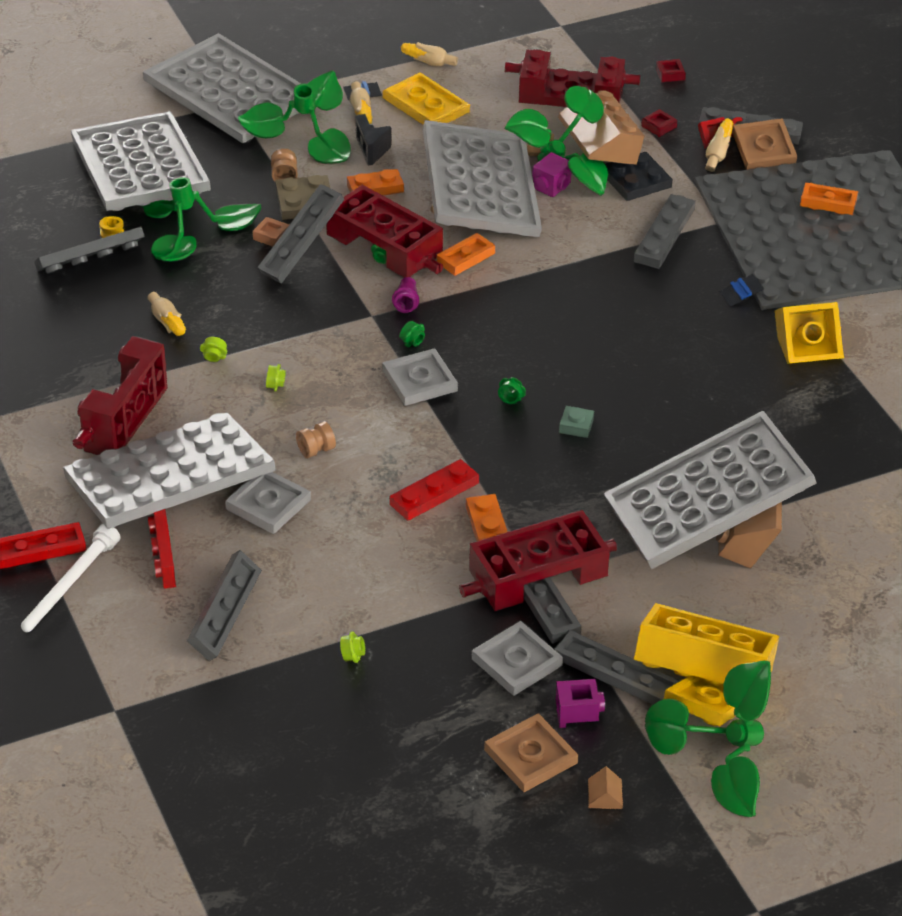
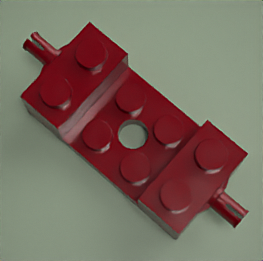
(548, 86)
(406, 236)
(113, 419)
(508, 560)

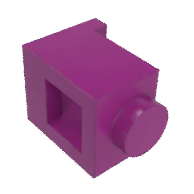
(578, 701)

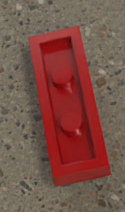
(434, 489)
(41, 545)
(161, 546)

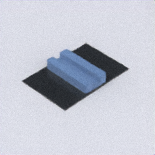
(372, 89)

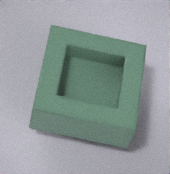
(576, 421)

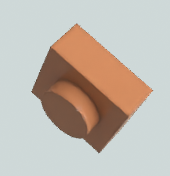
(269, 231)

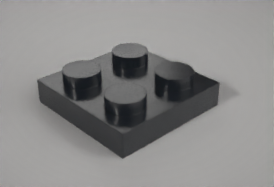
(638, 180)

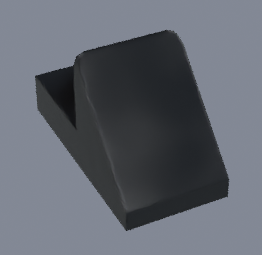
(372, 141)

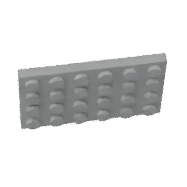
(222, 83)
(138, 159)
(480, 179)
(168, 469)
(709, 489)

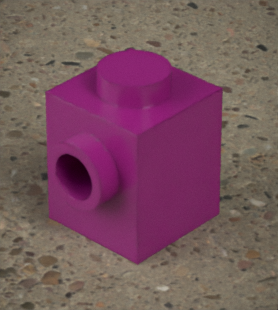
(551, 175)

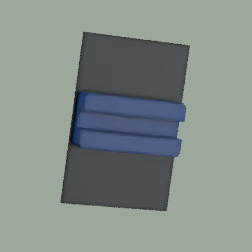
(741, 290)

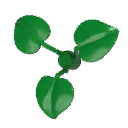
(322, 92)
(532, 129)
(179, 247)
(738, 781)

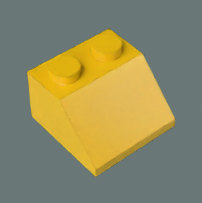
(809, 332)

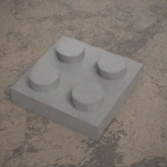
(420, 376)
(268, 501)
(517, 658)

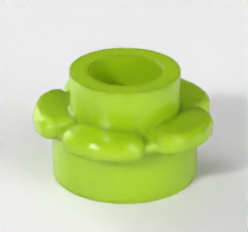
(214, 349)
(275, 377)
(352, 647)

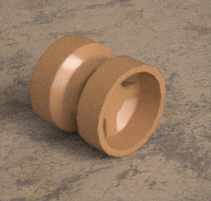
(284, 164)
(316, 439)

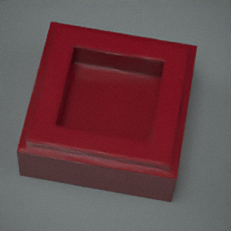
(670, 70)
(659, 123)

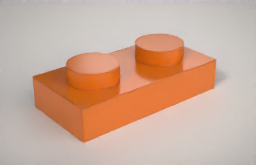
(382, 182)
(829, 198)
(466, 254)
(485, 516)

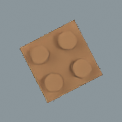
(764, 144)
(531, 752)

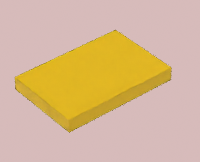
(425, 100)

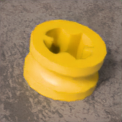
(110, 226)

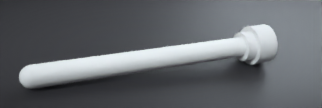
(103, 540)

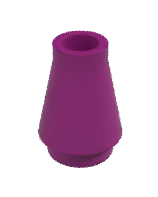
(406, 296)

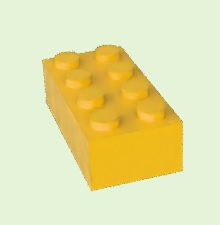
(700, 644)

